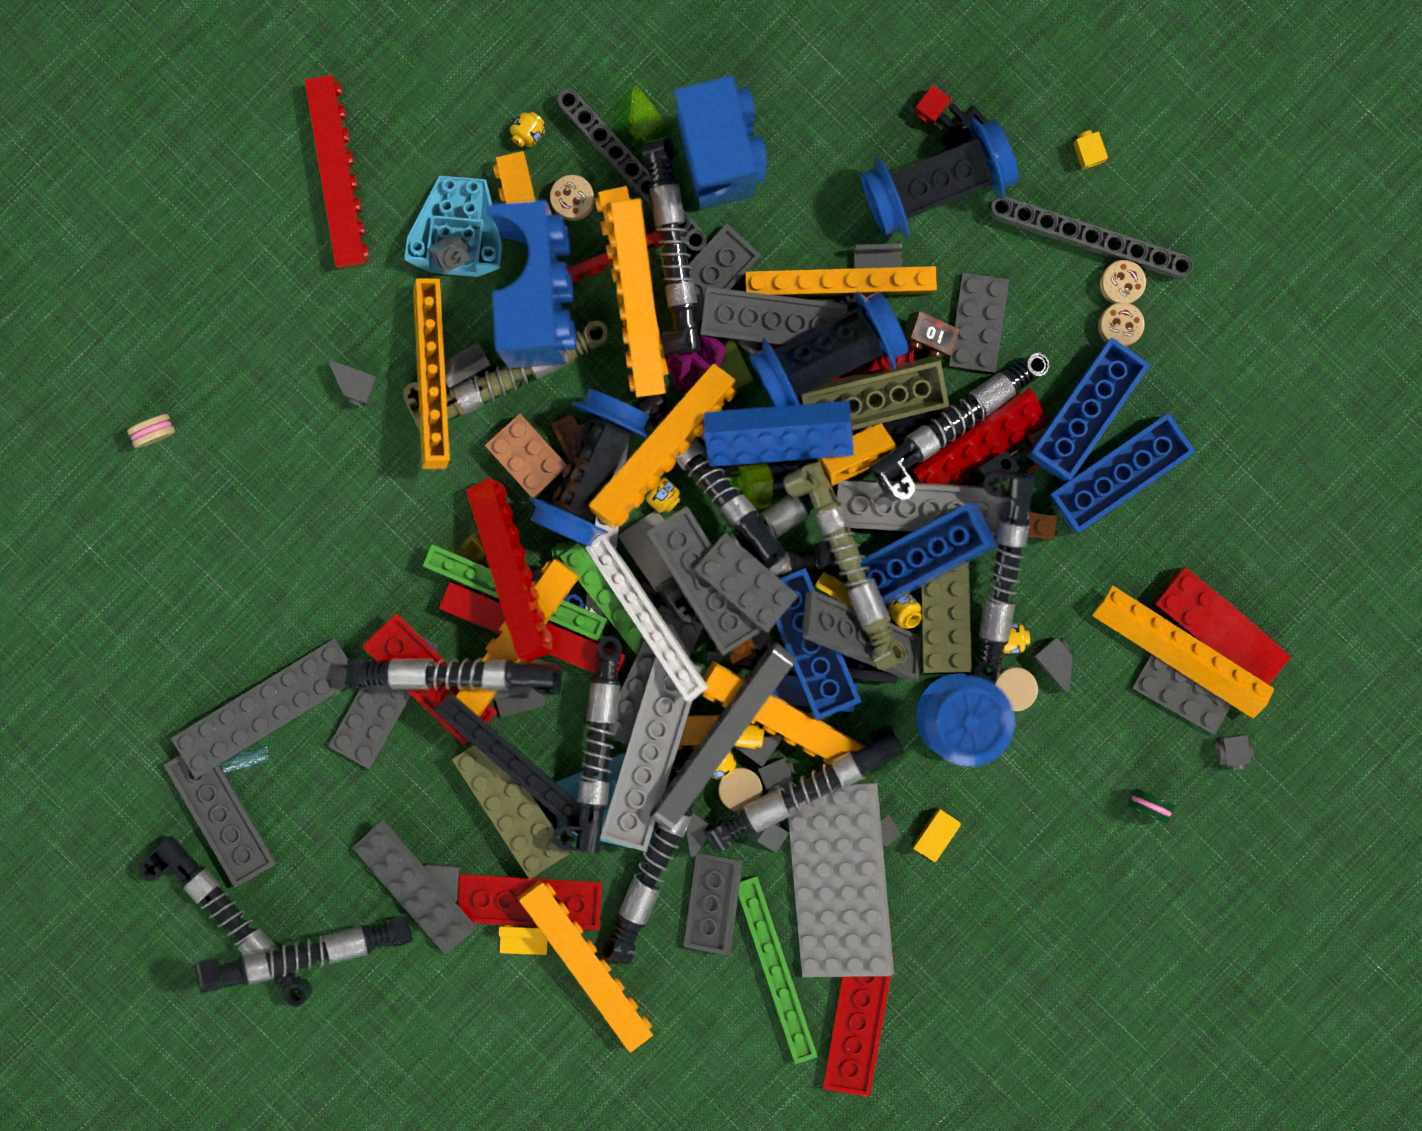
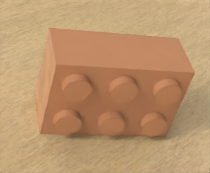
(526, 456)

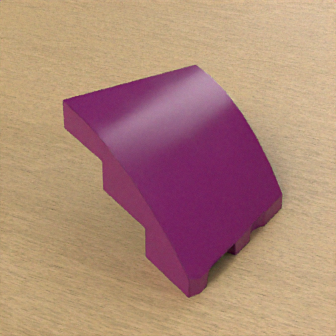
(690, 367)

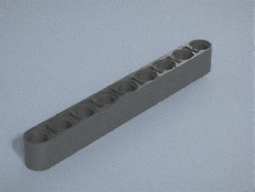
(620, 165)
(1102, 236)
(722, 736)

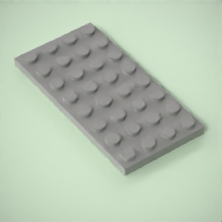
(841, 884)

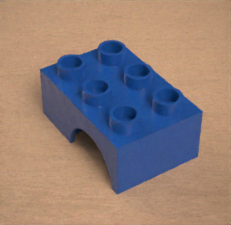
(715, 134)
(529, 313)

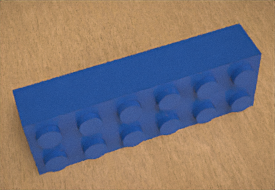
(1088, 410)
(779, 433)
(1121, 473)
(929, 552)
(818, 668)

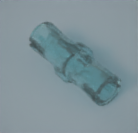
(246, 760)

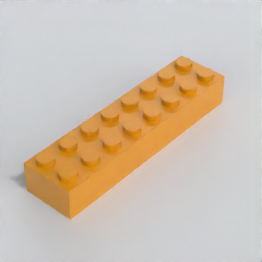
(637, 297)

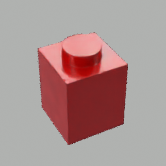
(932, 106)

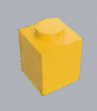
(1090, 149)

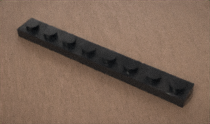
(858, 670)
(510, 759)

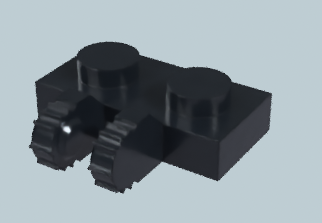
(960, 130)

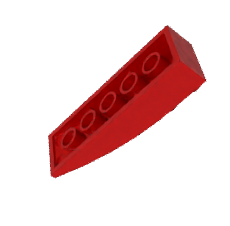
(1219, 625)

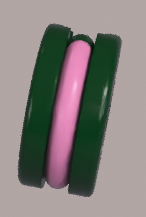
(1151, 806)

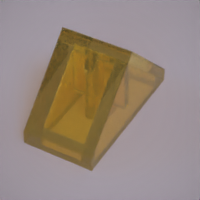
(472, 548)

